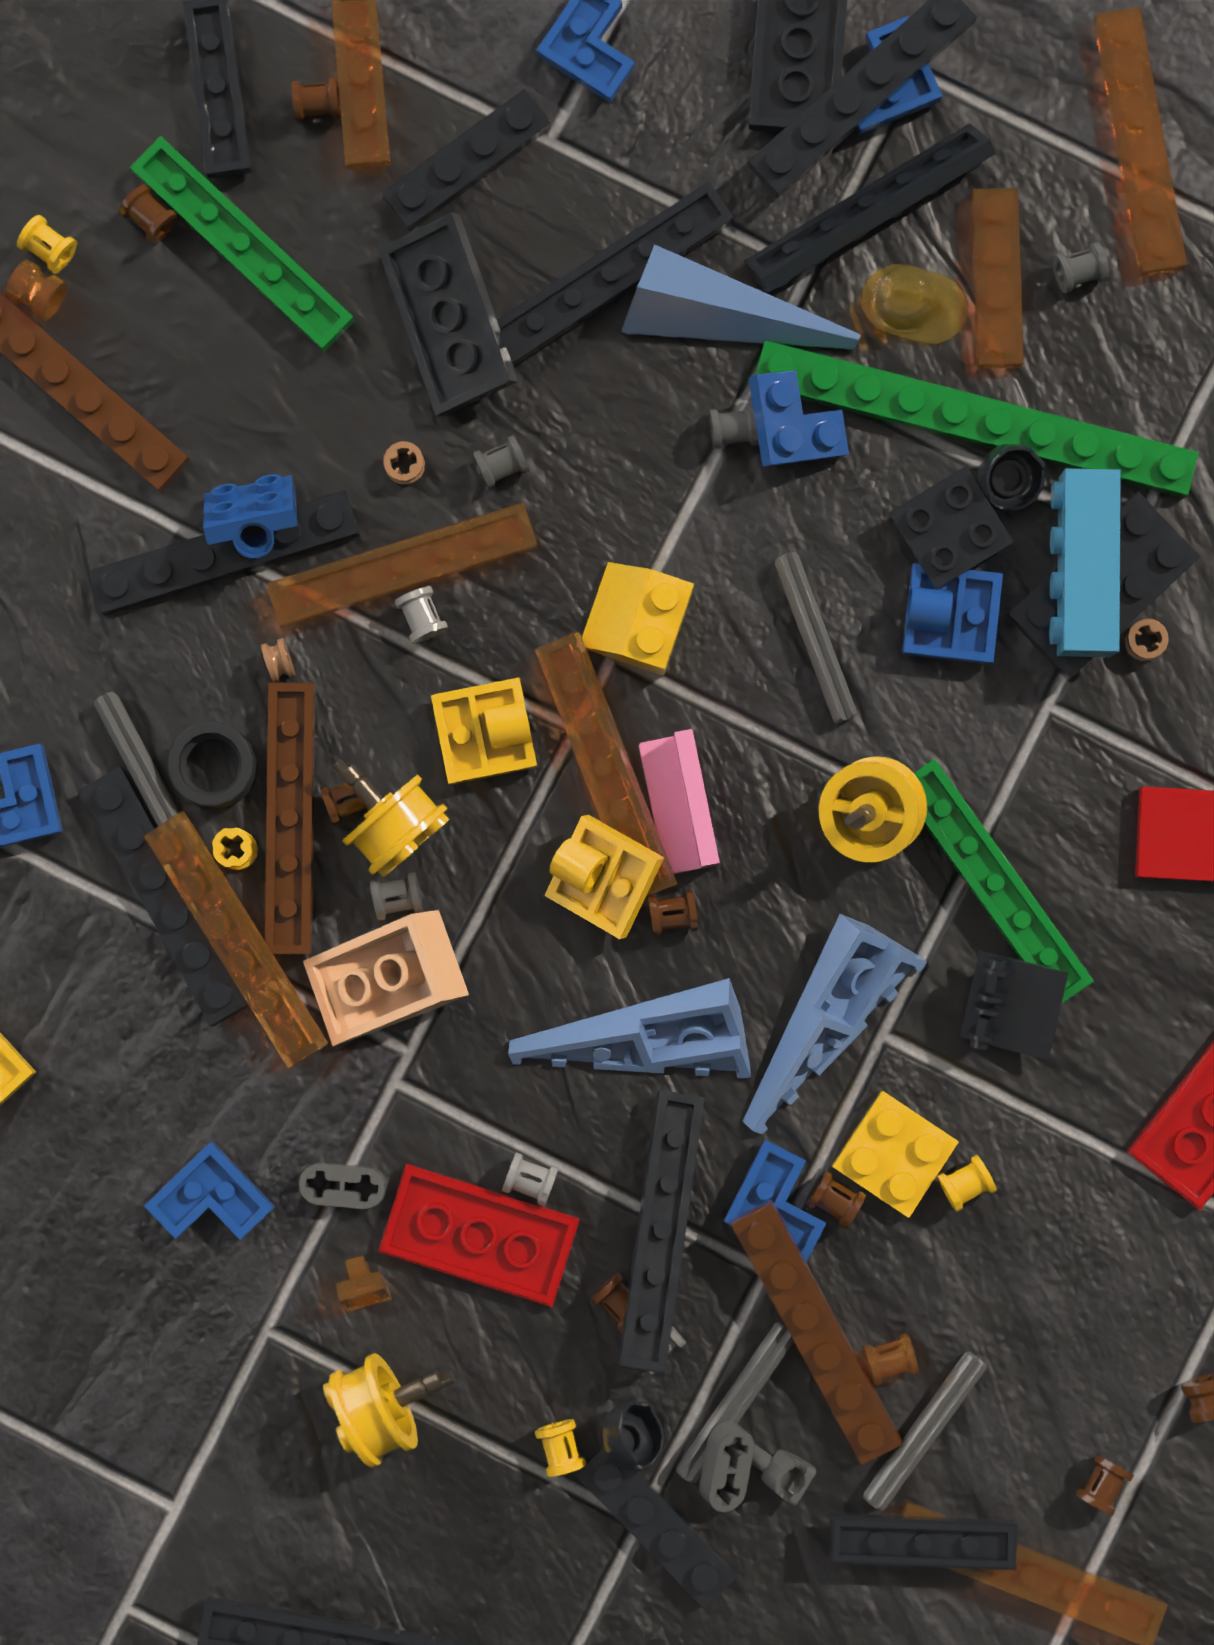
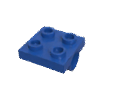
(265, 503)
(955, 619)

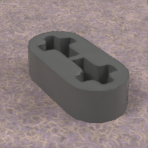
(341, 1196)
(728, 1466)

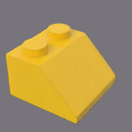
(637, 616)

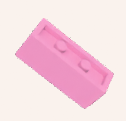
(679, 801)

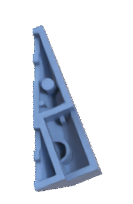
(697, 302)
(847, 984)
(681, 1030)

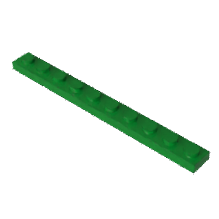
(982, 419)

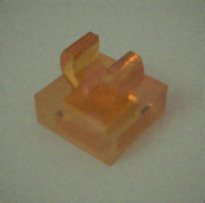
(363, 1287)

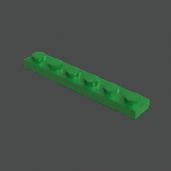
(242, 244)
(995, 880)

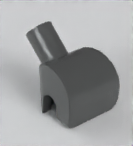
(784, 1473)

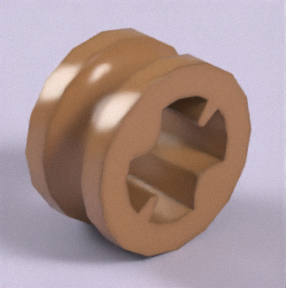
(392, 456)
(1152, 627)
(278, 660)

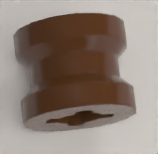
(1201, 1395)

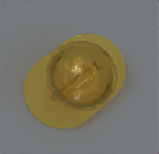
(914, 303)

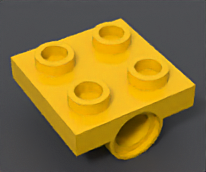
(484, 731)
(602, 876)

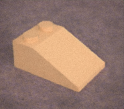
(385, 976)

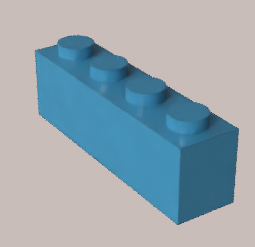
(1087, 563)

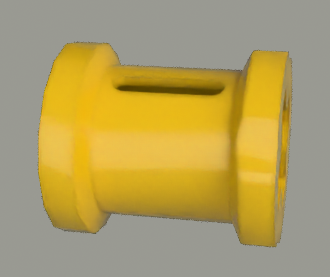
(32, 240)
(221, 851)
(967, 1183)
(560, 1448)

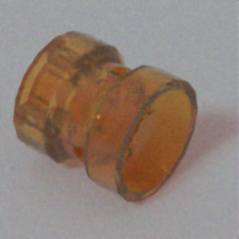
(33, 288)

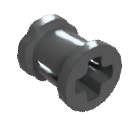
(1081, 267)
(733, 427)
(501, 462)
(383, 891)

